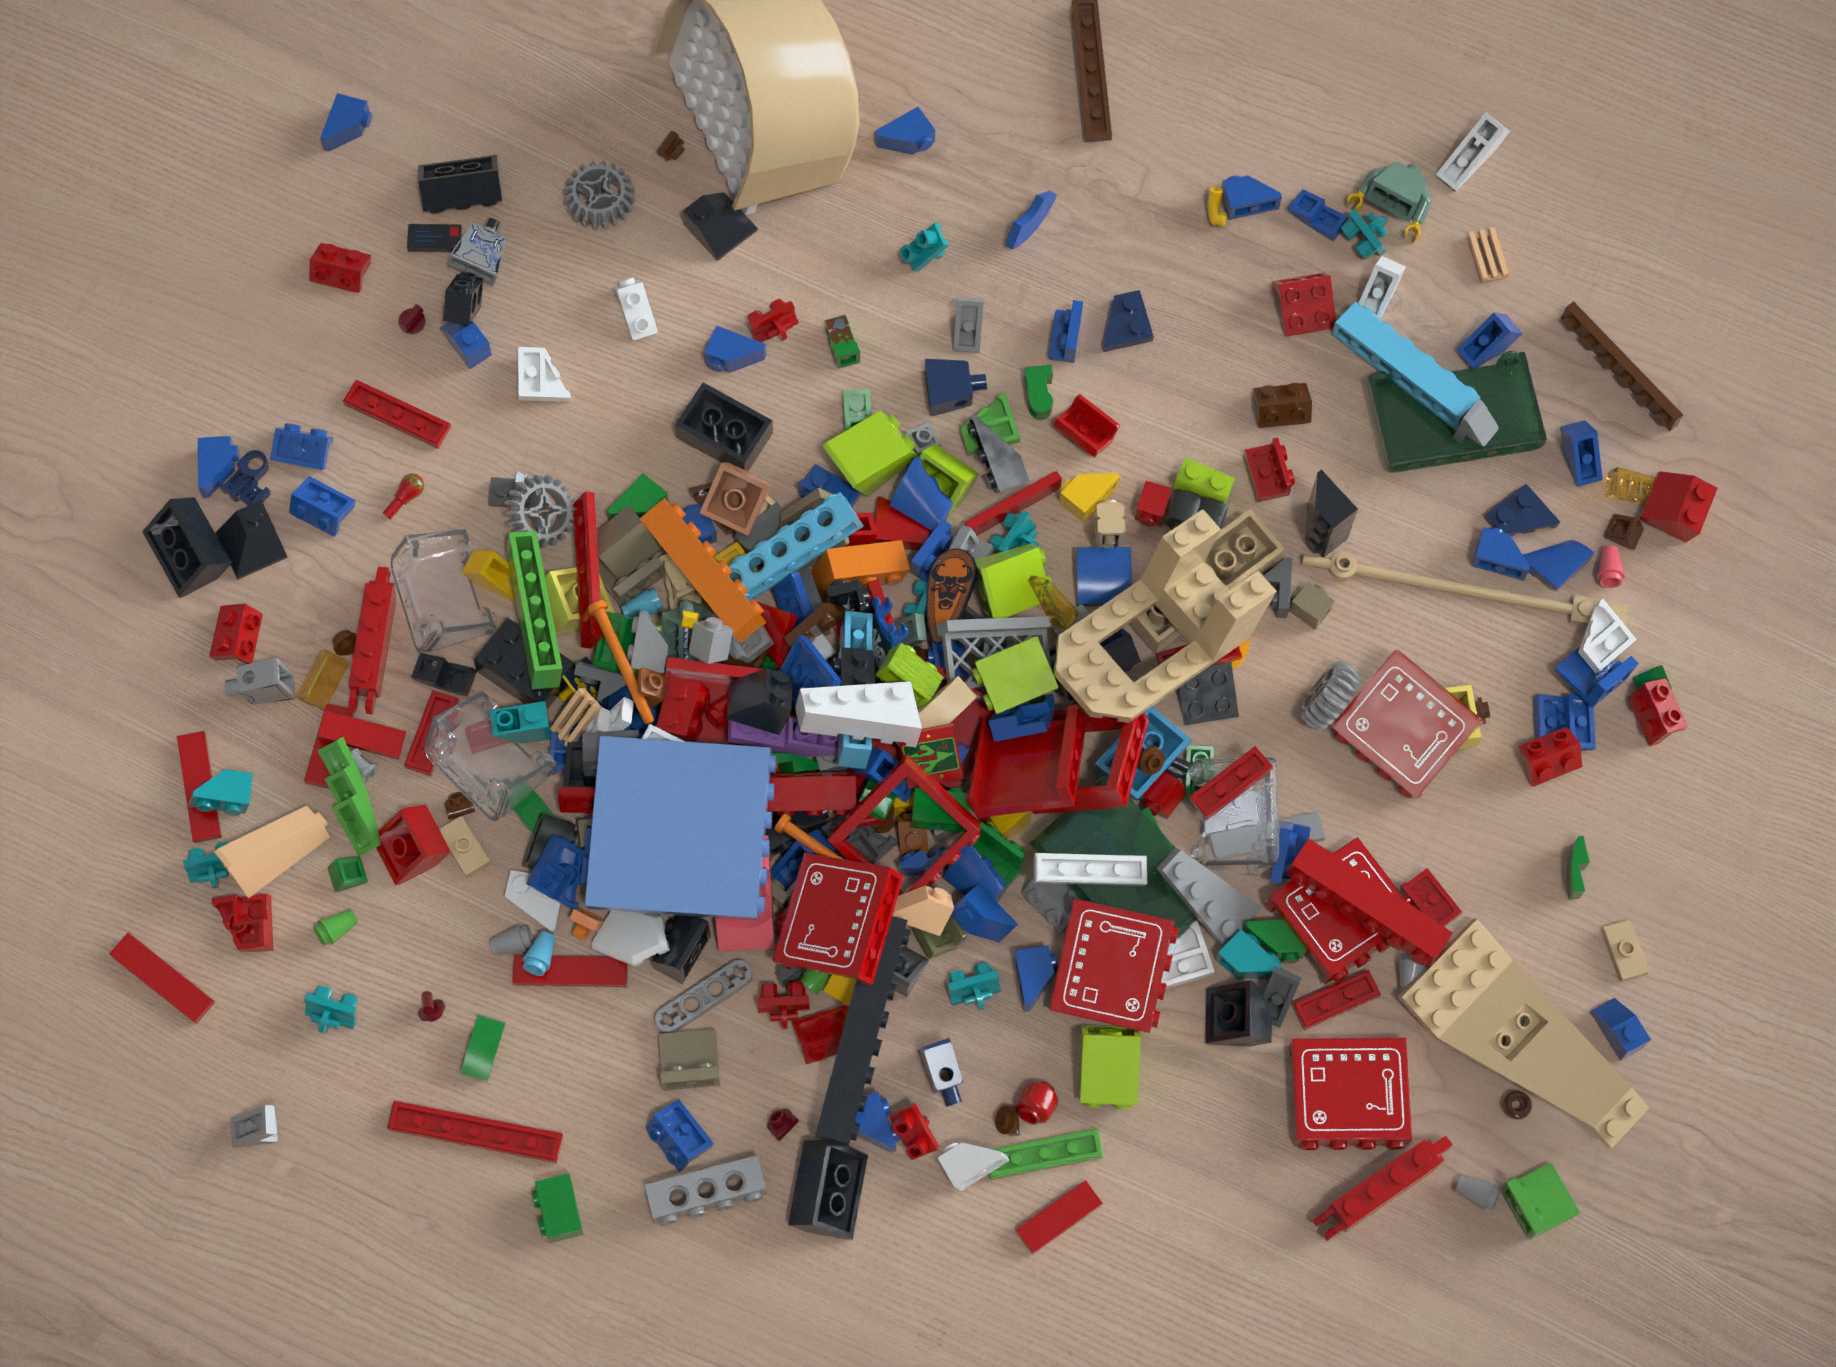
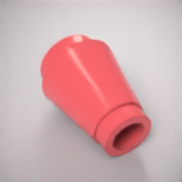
(1610, 568)

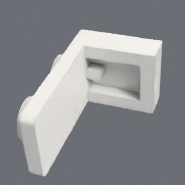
(636, 308)

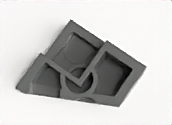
(864, 839)

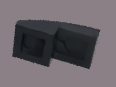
(443, 675)

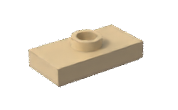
(464, 846)
(1625, 950)

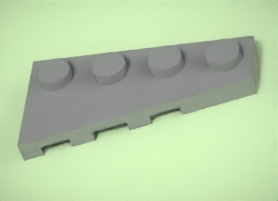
(1210, 898)

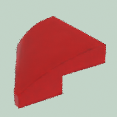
(896, 526)
(778, 626)
(248, 921)

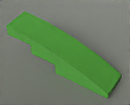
(352, 799)

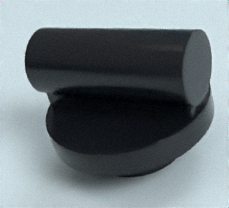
(1178, 768)

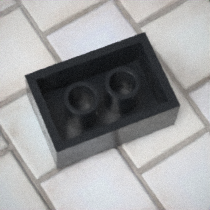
(723, 428)
(506, 666)

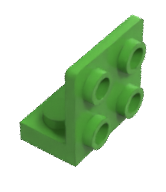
(1540, 1200)

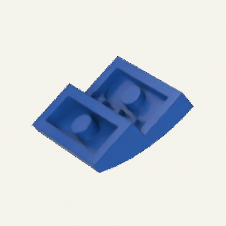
(1102, 574)
(1570, 711)

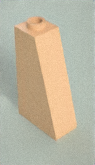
(272, 849)

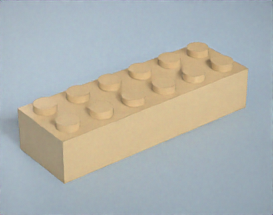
(1235, 555)

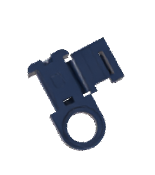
(247, 485)

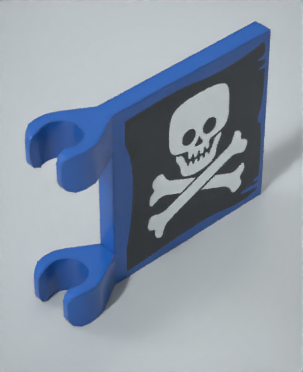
(883, 635)

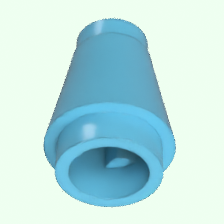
(644, 601)
(539, 955)

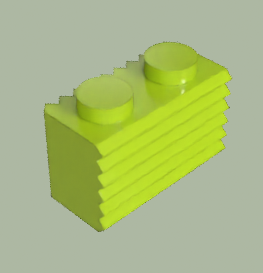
(1204, 481)
(905, 666)

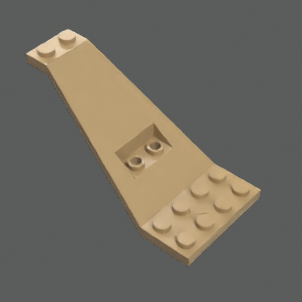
(1480, 994)

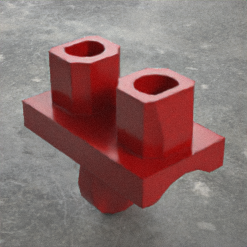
(773, 323)
(771, 1003)
(913, 1131)

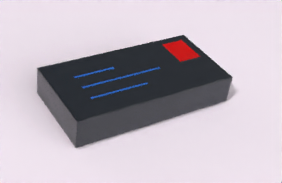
(433, 237)

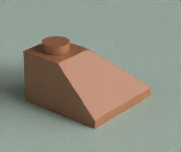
(735, 498)

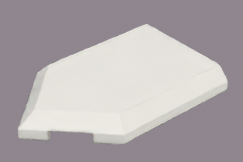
(631, 937)

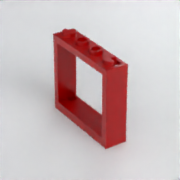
(909, 767)
(1123, 767)

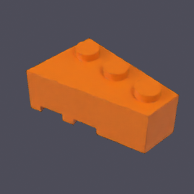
(863, 562)

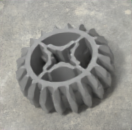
(602, 208)
(539, 499)
(1329, 695)

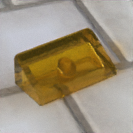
(322, 679)

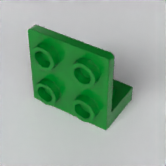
(1004, 855)

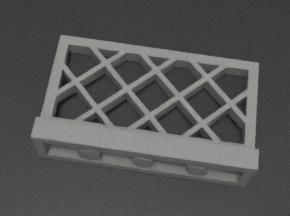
(988, 629)

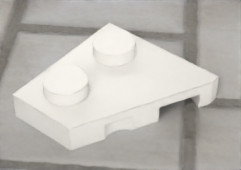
(538, 377)
(1604, 637)
(532, 902)
(1189, 959)

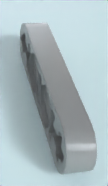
(701, 993)

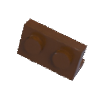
(1283, 405)

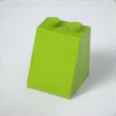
(871, 452)
(1005, 582)
(1015, 675)
(1109, 1066)

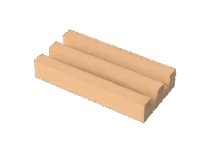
(1483, 235)
(563, 732)

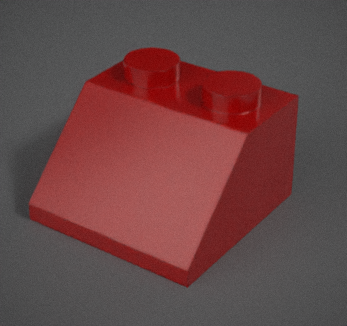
(1678, 504)
(411, 844)

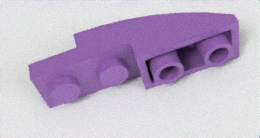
(789, 741)

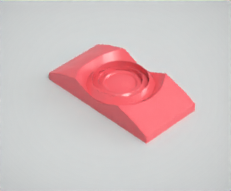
(750, 934)

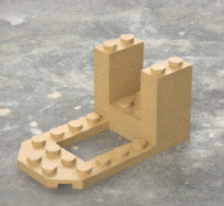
(1191, 599)

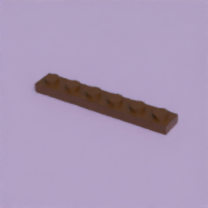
(1091, 70)
(1626, 371)

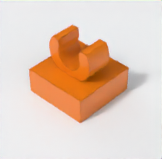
(586, 922)

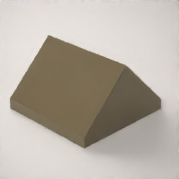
(625, 543)

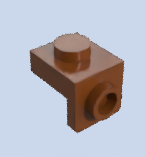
(651, 685)
(910, 838)

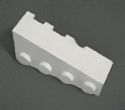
(861, 711)

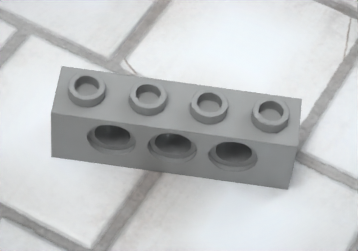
(717, 1177)

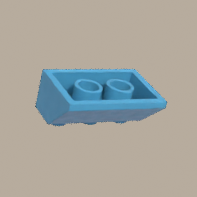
(1158, 733)

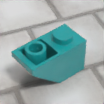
(521, 723)
(224, 792)
(1246, 959)

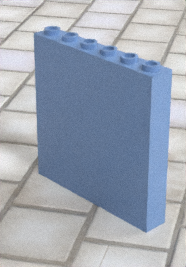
(680, 828)

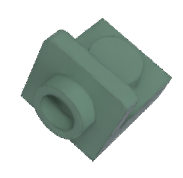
(916, 629)

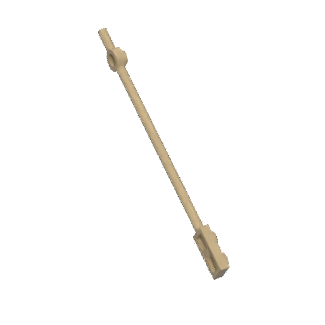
(1579, 610)

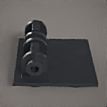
(1209, 695)

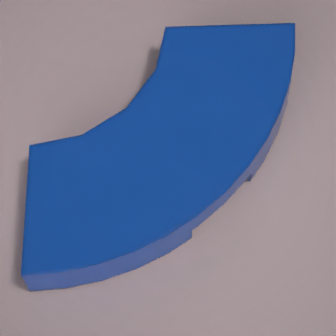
(1031, 220)

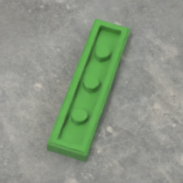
(1049, 1153)

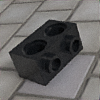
(463, 298)

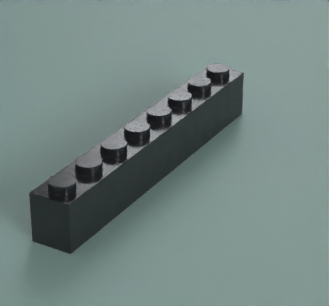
(860, 1042)

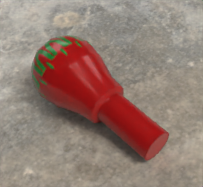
(409, 488)

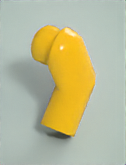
(1213, 207)

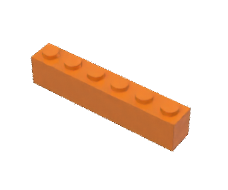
(702, 569)

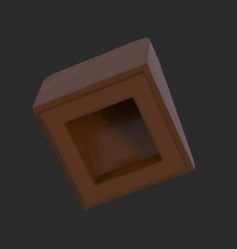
(1624, 531)

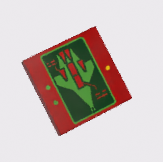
(936, 754)

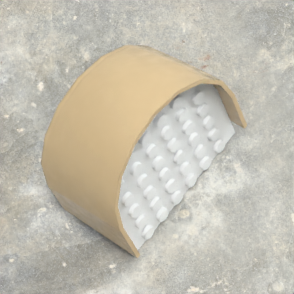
(765, 91)

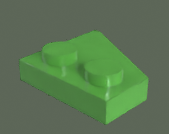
(999, 419)

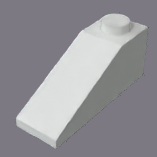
(1473, 151)

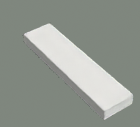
(1090, 869)

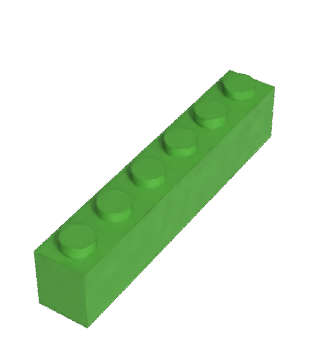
(534, 610)

